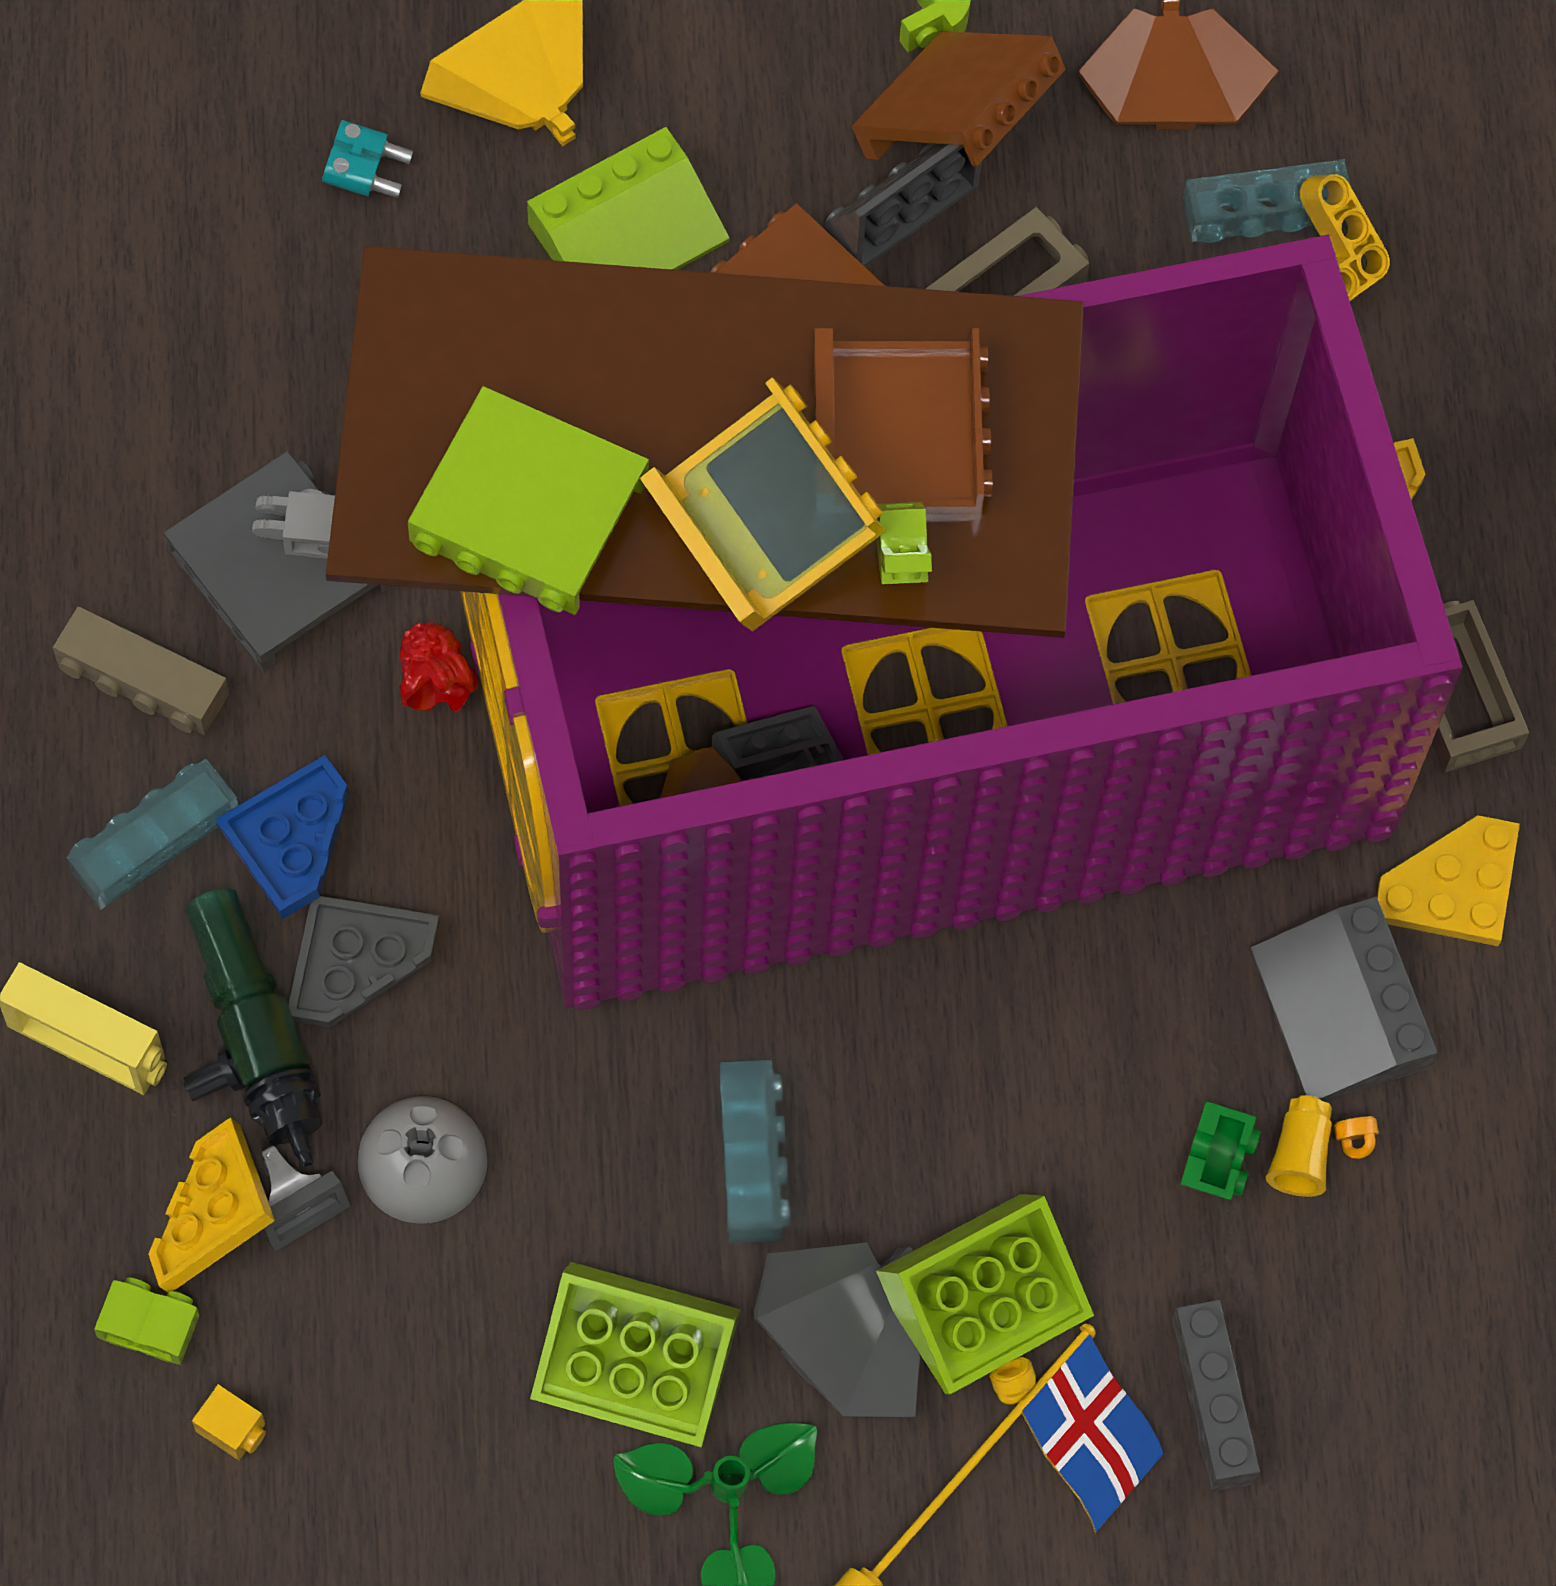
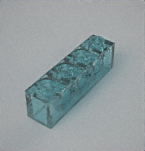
(1244, 193)

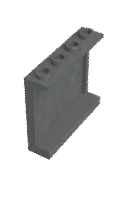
(249, 579)

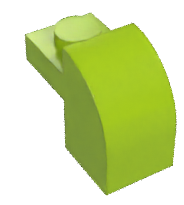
(934, 17)
(903, 546)

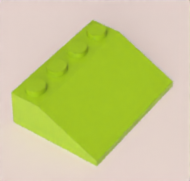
(630, 210)
(986, 1291)
(635, 1353)

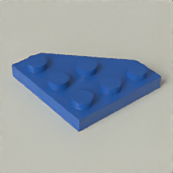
(290, 834)

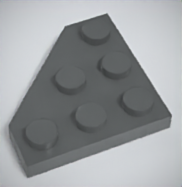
(355, 955)

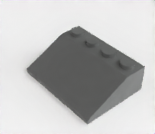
(904, 201)
(1344, 1002)

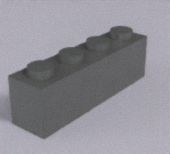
(1215, 1396)

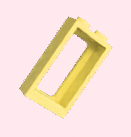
(82, 1029)

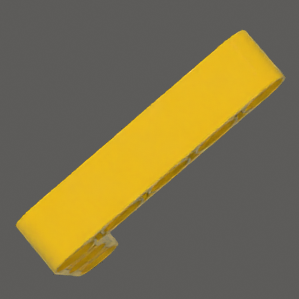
(1361, 235)

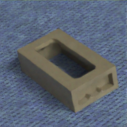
(1071, 259)
(1507, 723)

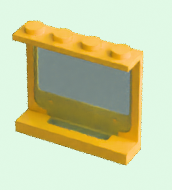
(767, 507)

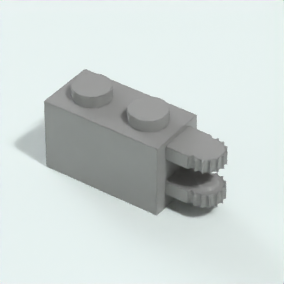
(305, 525)

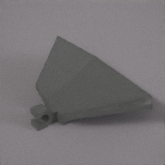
(840, 1328)

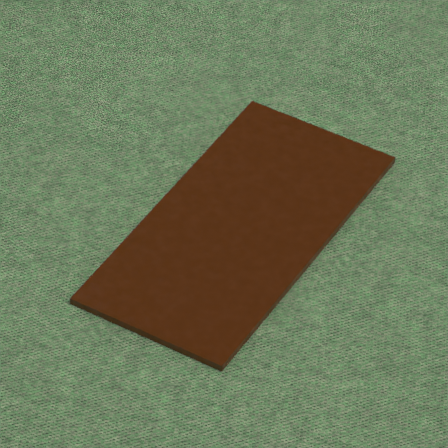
(663, 371)

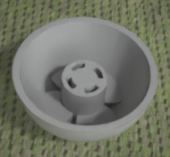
(436, 1176)

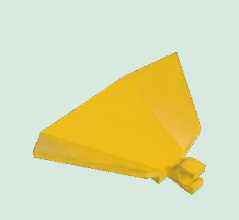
(516, 68)

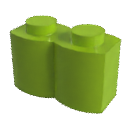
(147, 1320)

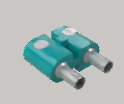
(358, 156)

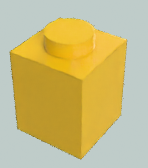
(230, 1423)

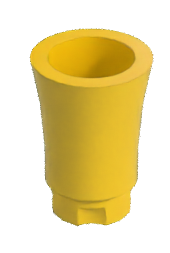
(1302, 1149)

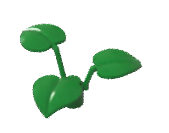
(776, 1455)

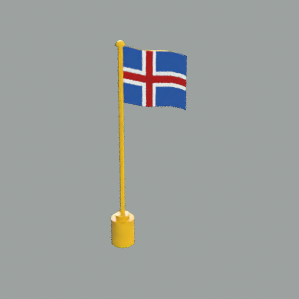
(1085, 1432)

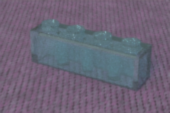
(151, 833)
(751, 1151)

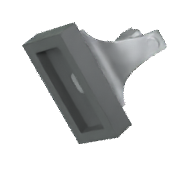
(299, 1200)

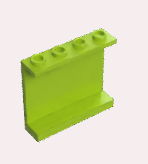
(525, 500)

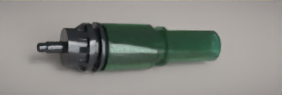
(255, 1028)

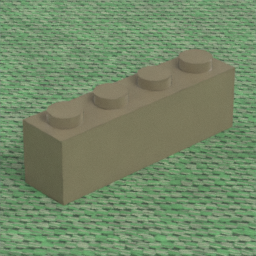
(140, 671)

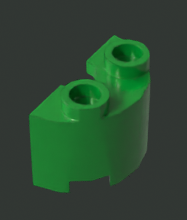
(1219, 1151)

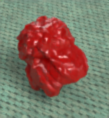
(434, 669)

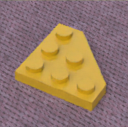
(1455, 884)
(212, 1209)

